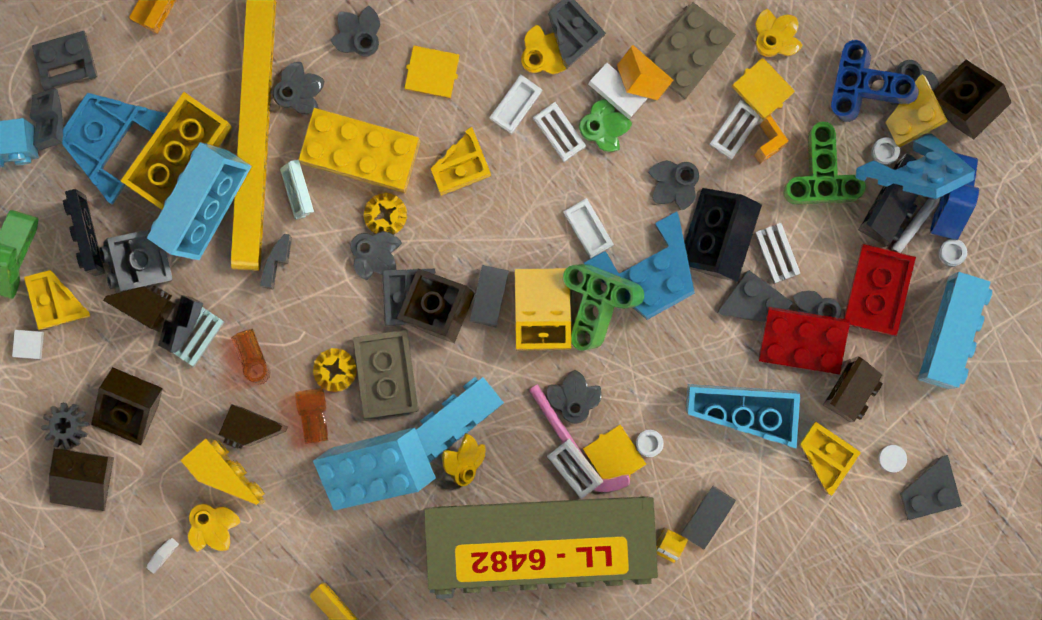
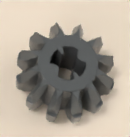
(59, 418)

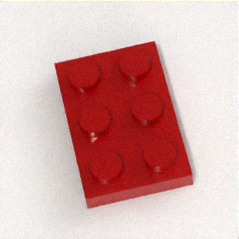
(879, 290)
(804, 340)

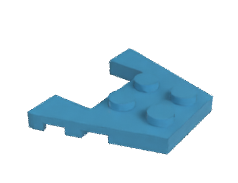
(97, 131)
(929, 176)
(662, 276)

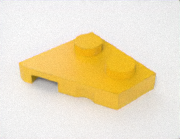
(916, 118)
(828, 456)

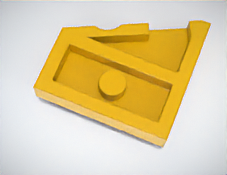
(461, 165)
(52, 301)

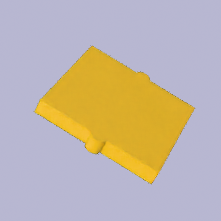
(432, 71)
(763, 88)
(614, 454)

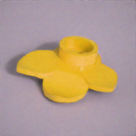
(779, 31)
(543, 47)
(464, 462)
(214, 530)

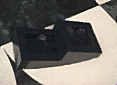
(176, 332)

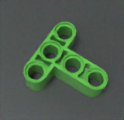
(818, 175)
(15, 241)
(602, 300)

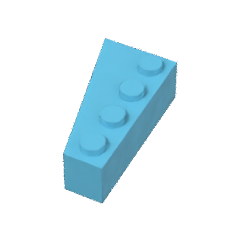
(755, 411)
(457, 417)

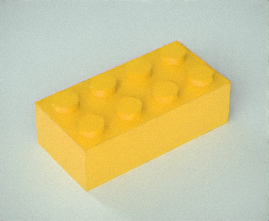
(170, 148)
(359, 150)

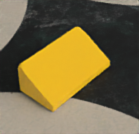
(331, 604)

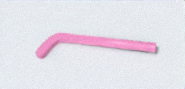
(608, 484)

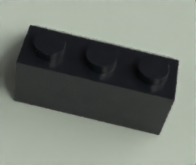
(889, 210)
(721, 233)

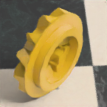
(389, 201)
(346, 364)

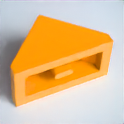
(642, 75)

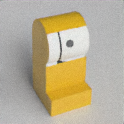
(670, 545)

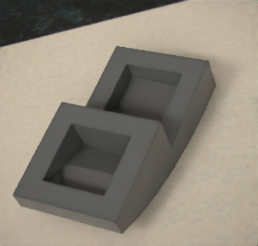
(48, 116)
(279, 254)
(489, 296)
(708, 517)

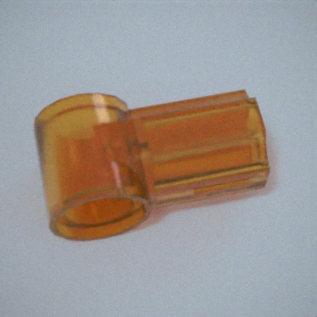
(250, 354)
(312, 409)

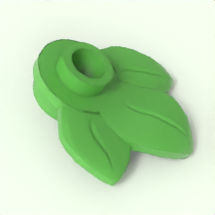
(608, 123)

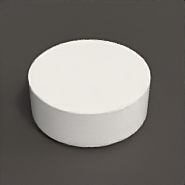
(885, 151)
(952, 252)
(649, 443)
(892, 458)

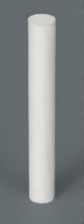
(915, 224)

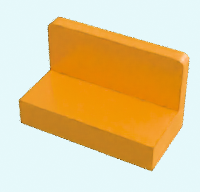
(151, 13)
(776, 137)

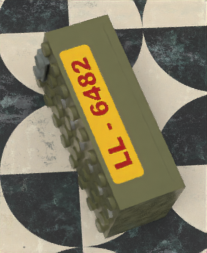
(540, 544)

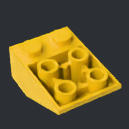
(542, 310)
(213, 467)

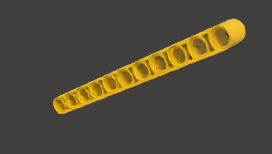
(254, 133)

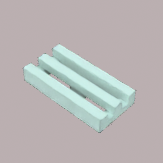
(296, 189)
(219, 323)

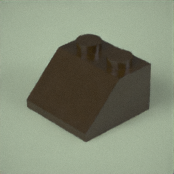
(971, 98)
(144, 305)
(436, 305)
(853, 390)
(126, 405)
(248, 428)
(80, 479)

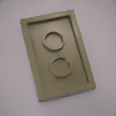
(691, 49)
(385, 374)

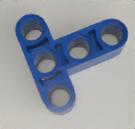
(865, 79)
(956, 206)

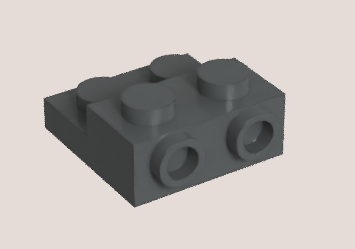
(134, 262)

